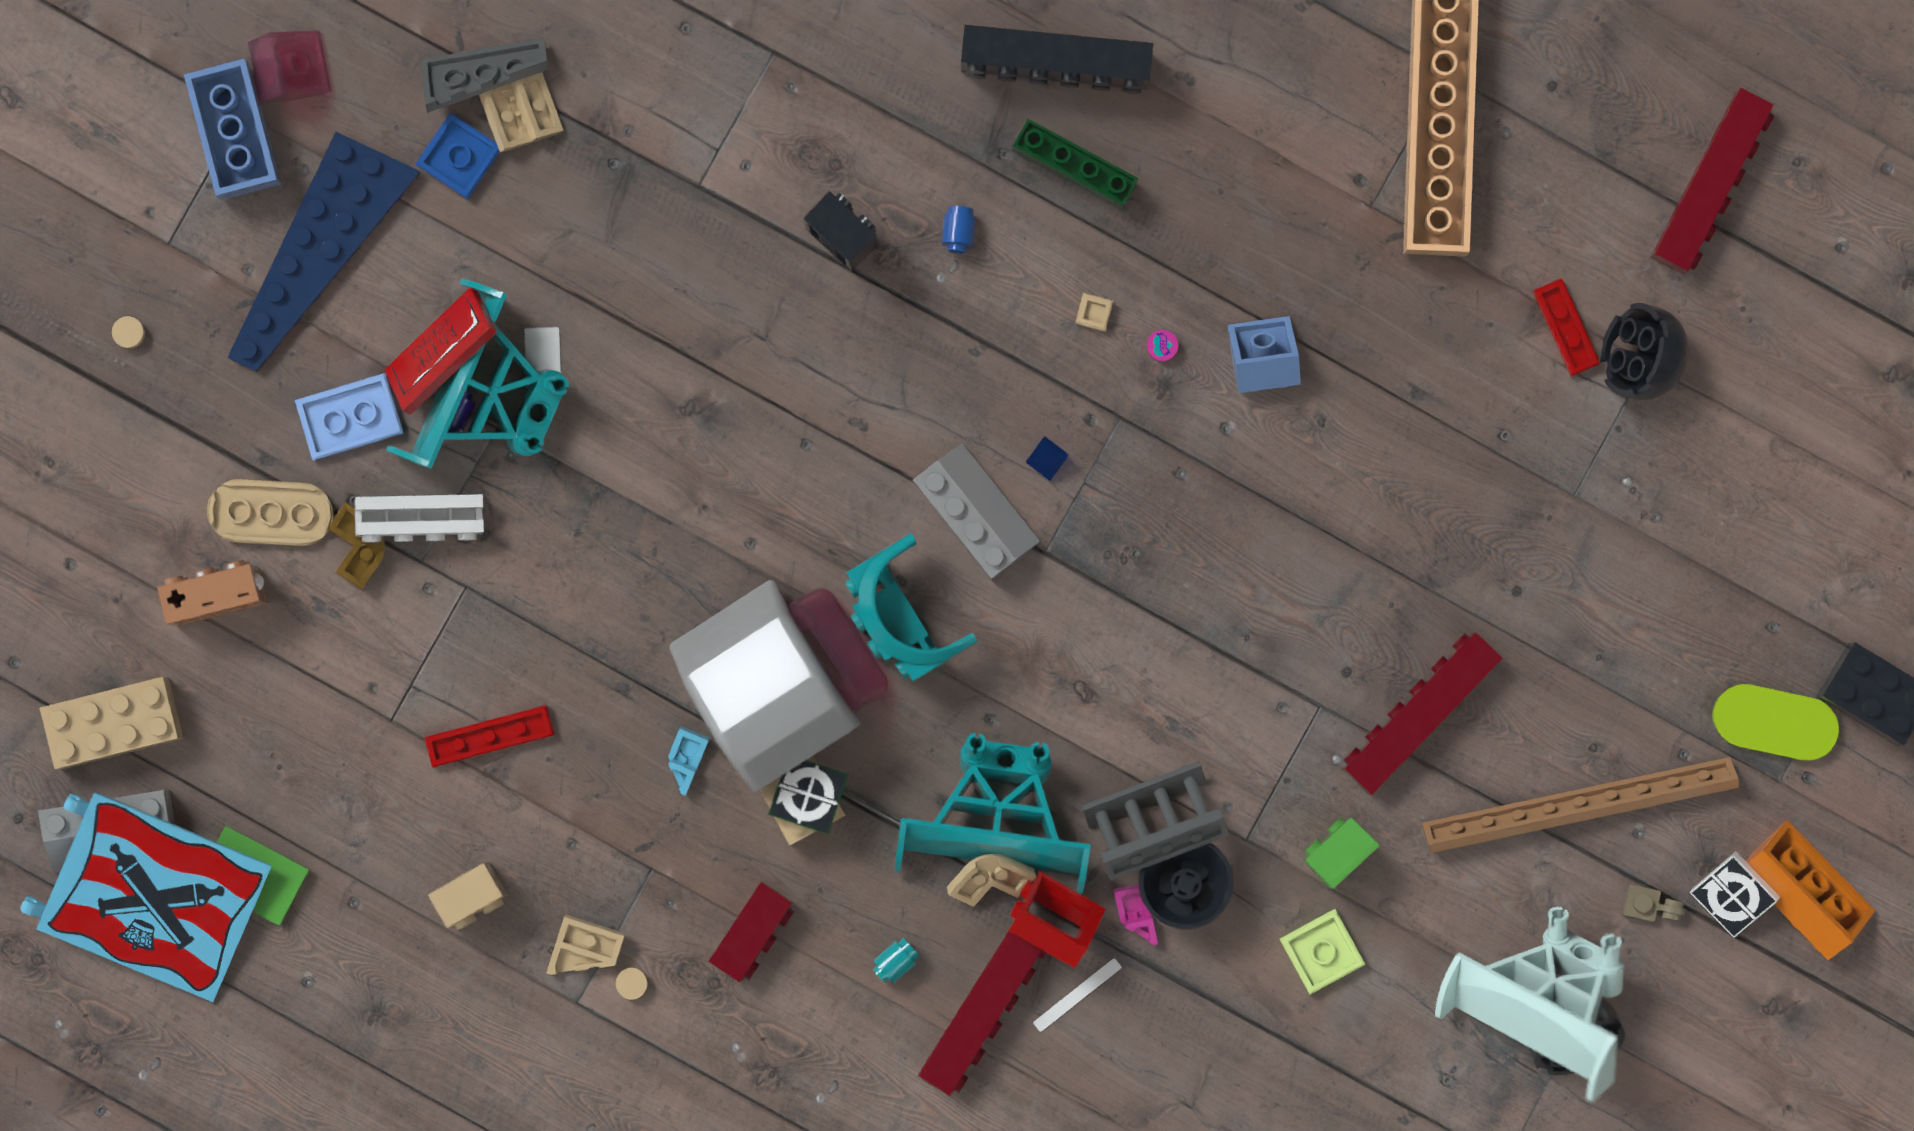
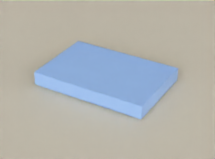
(349, 417)

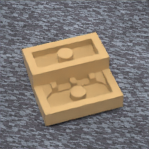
(521, 112)

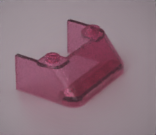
(861, 673)

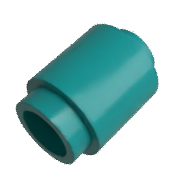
(895, 961)

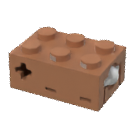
(212, 593)

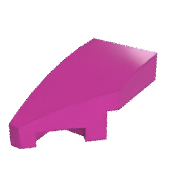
(1134, 912)

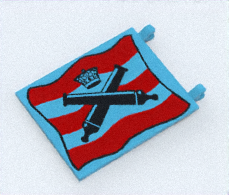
(151, 895)

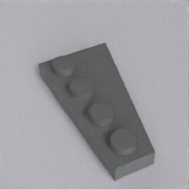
(473, 72)

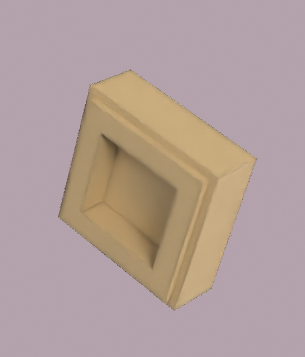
(1094, 312)

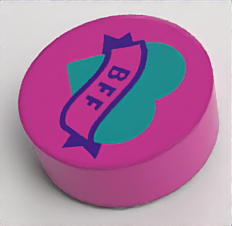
(1162, 345)

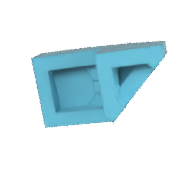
(686, 756)

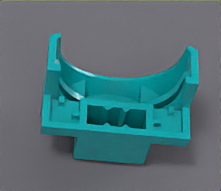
(892, 619)

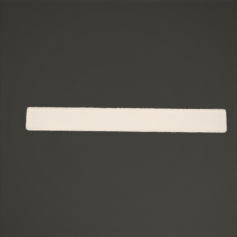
(1077, 995)

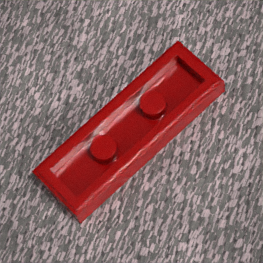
(1566, 327)

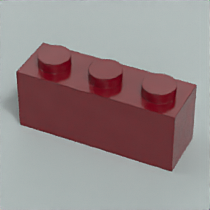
(752, 933)

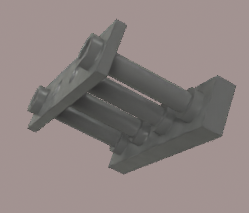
(1165, 843)

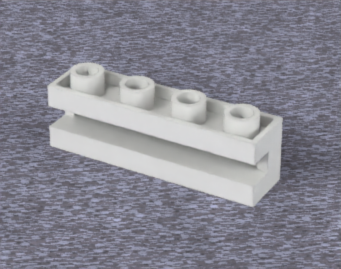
(418, 516)

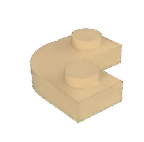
(986, 872)

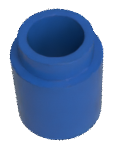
(958, 229)

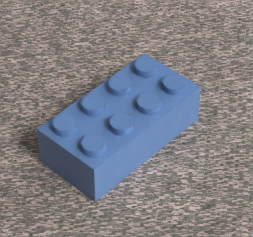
(232, 129)

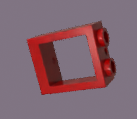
(1063, 902)

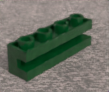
(1075, 164)

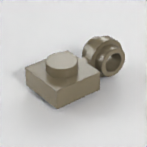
(1644, 903)

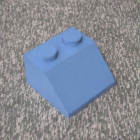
(1264, 354)

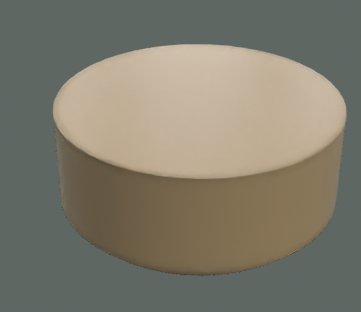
(128, 332)
(631, 983)

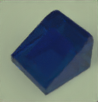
(1047, 458)

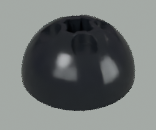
(1201, 867)

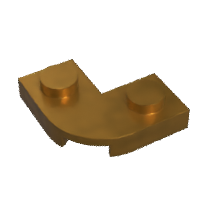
(363, 556)

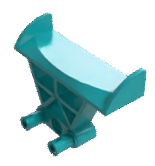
(524, 435)
(979, 761)

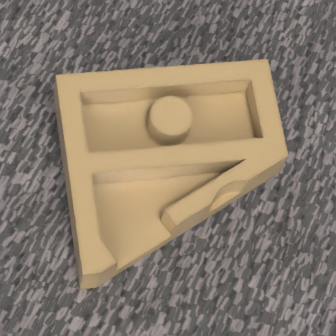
(584, 946)

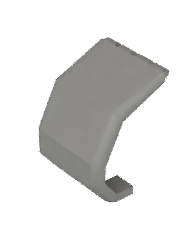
(760, 687)

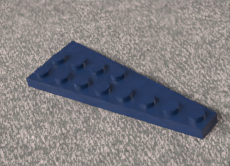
(335, 217)

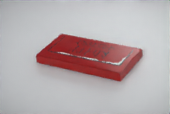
(440, 350)

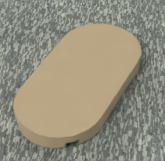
(270, 512)

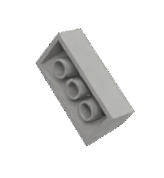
(976, 511)
(61, 826)

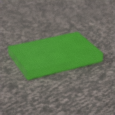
(283, 878)

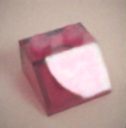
(289, 66)

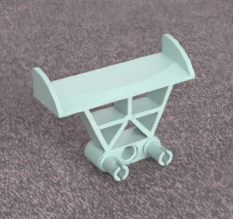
(1525, 998)

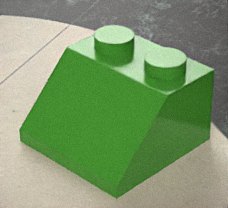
(1339, 852)

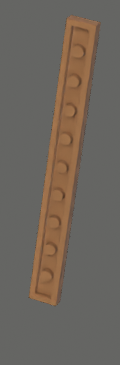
(1580, 805)

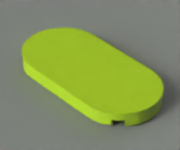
(1775, 722)

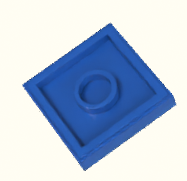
(458, 156)

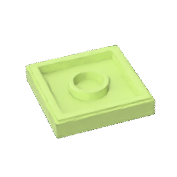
(1322, 951)

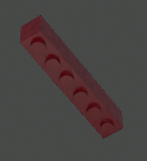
(1712, 181)
(1422, 713)
(980, 1014)

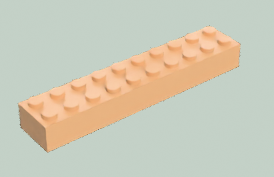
(1440, 127)

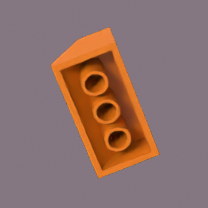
(1810, 890)

